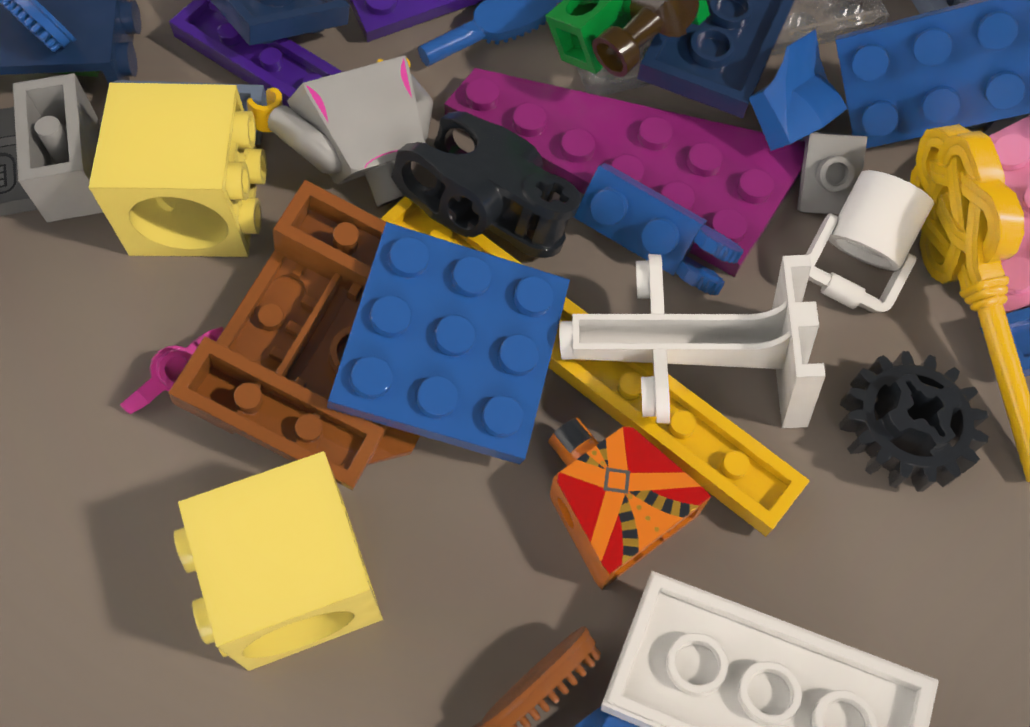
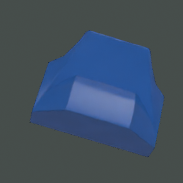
(798, 97)

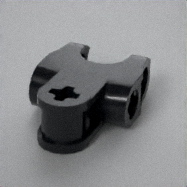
(490, 188)

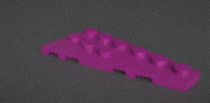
(696, 162)

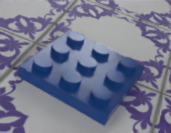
(450, 344)

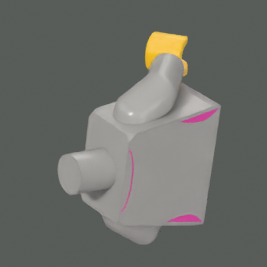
(352, 122)

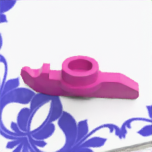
(164, 371)

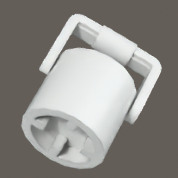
(876, 228)

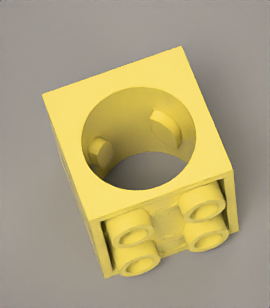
(179, 169)
(275, 563)

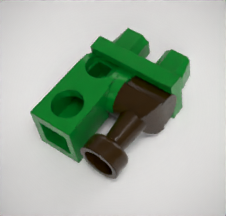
(611, 31)

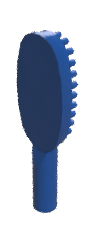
(491, 21)
(40, 23)

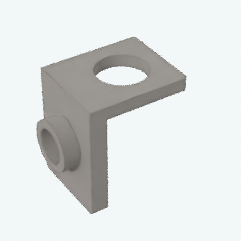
(829, 171)

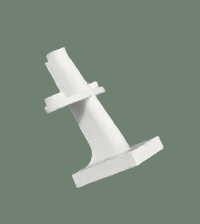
(767, 340)

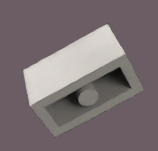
(56, 145)

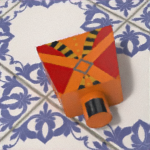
(619, 497)

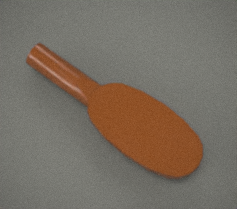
(542, 680)

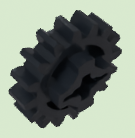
(921, 424)

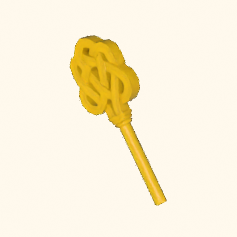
(964, 240)

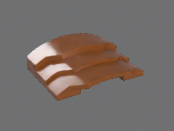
(286, 341)

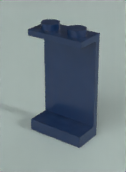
(102, 44)

